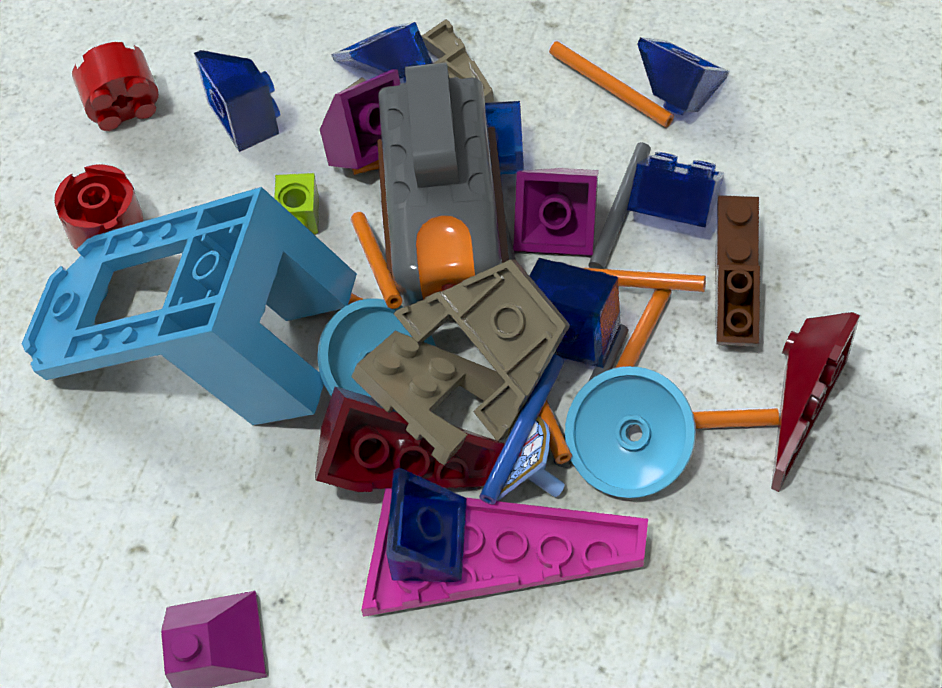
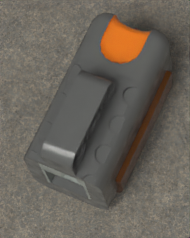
(438, 183)

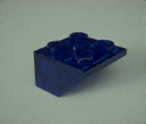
(675, 189)

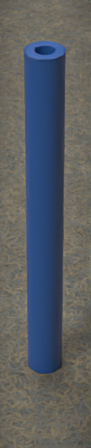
(520, 432)

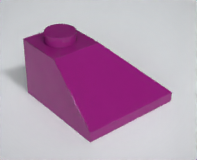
(354, 123)
(555, 210)
(213, 642)

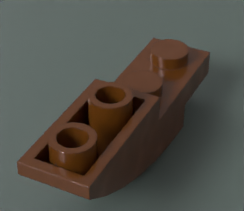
(737, 271)

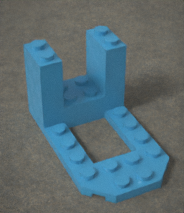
(232, 264)

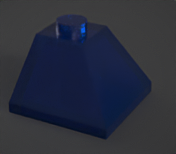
(387, 50)
(679, 75)

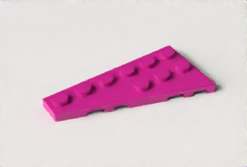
(512, 550)

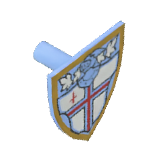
(532, 463)

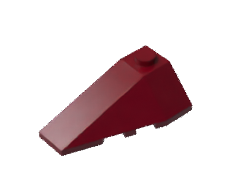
(810, 374)
(366, 443)

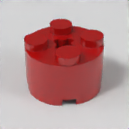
(115, 85)
(96, 203)

